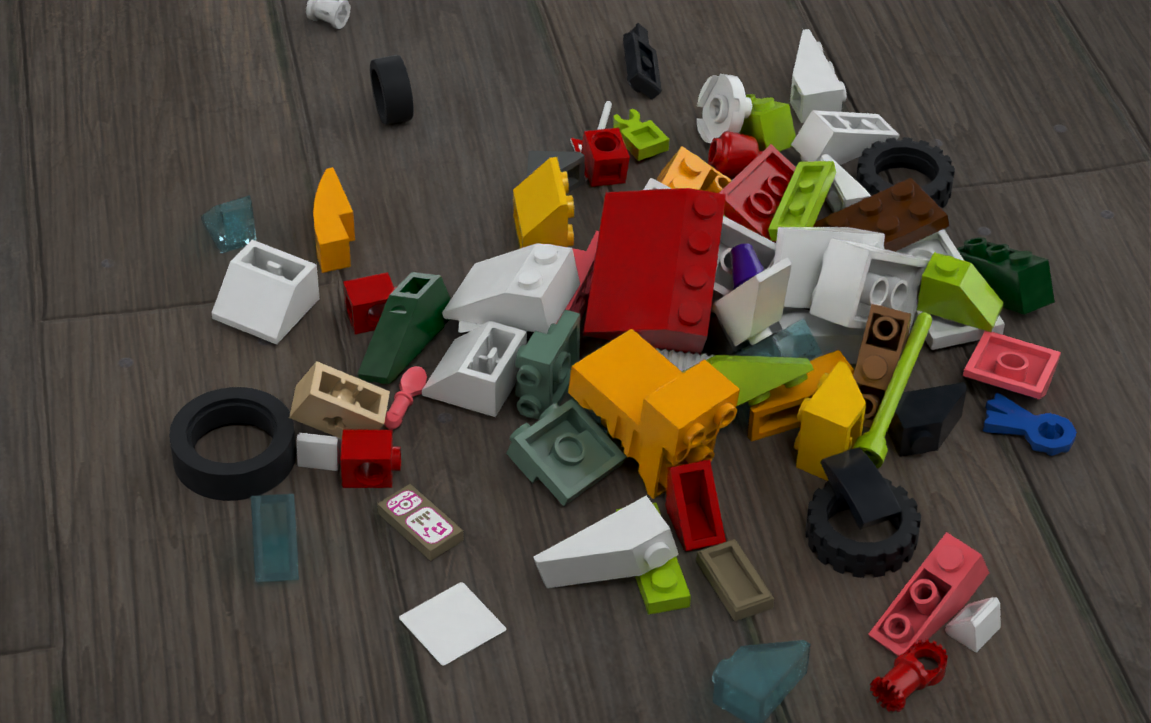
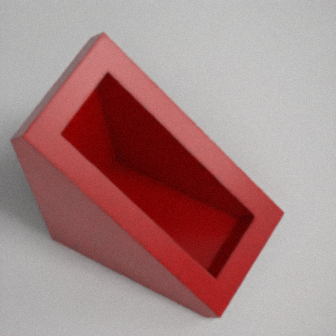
(694, 505)

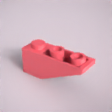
(931, 595)

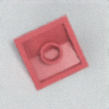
(1012, 364)

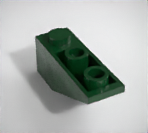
(1014, 275)
(405, 326)

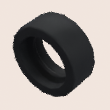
(391, 89)

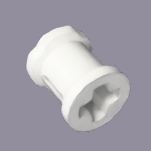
(330, 11)

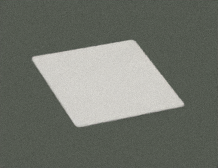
(452, 623)

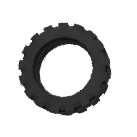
(907, 155)
(857, 556)

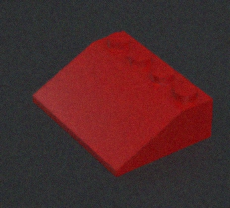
(656, 267)

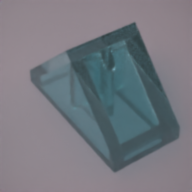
(231, 224)
(275, 537)

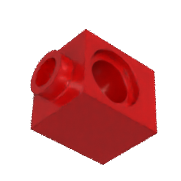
(605, 157)
(366, 300)
(369, 458)

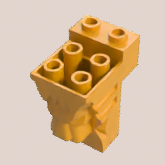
(654, 406)

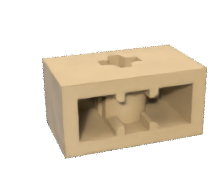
(338, 401)

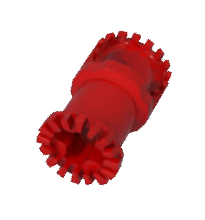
(909, 675)

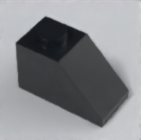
(926, 418)

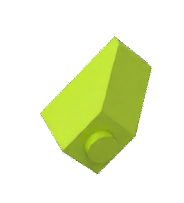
(958, 293)

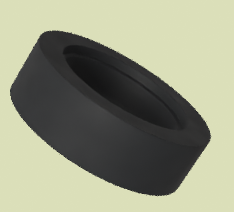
(236, 479)

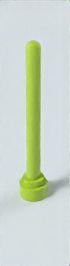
(873, 441)

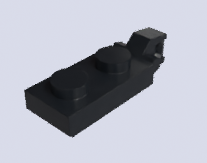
(641, 62)

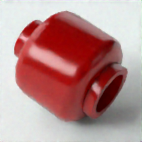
(732, 153)

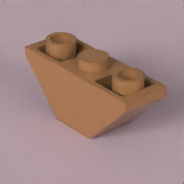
(879, 354)

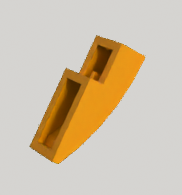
(332, 223)
(781, 409)

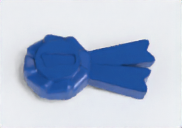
(1043, 432)

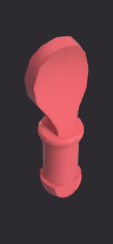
(410, 385)

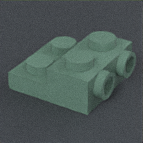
(547, 365)
(564, 451)

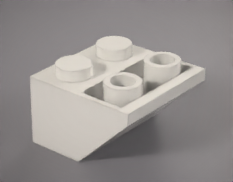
(266, 292)
(478, 369)

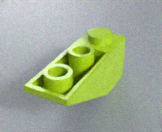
(769, 123)
(760, 374)

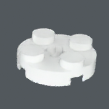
(723, 106)

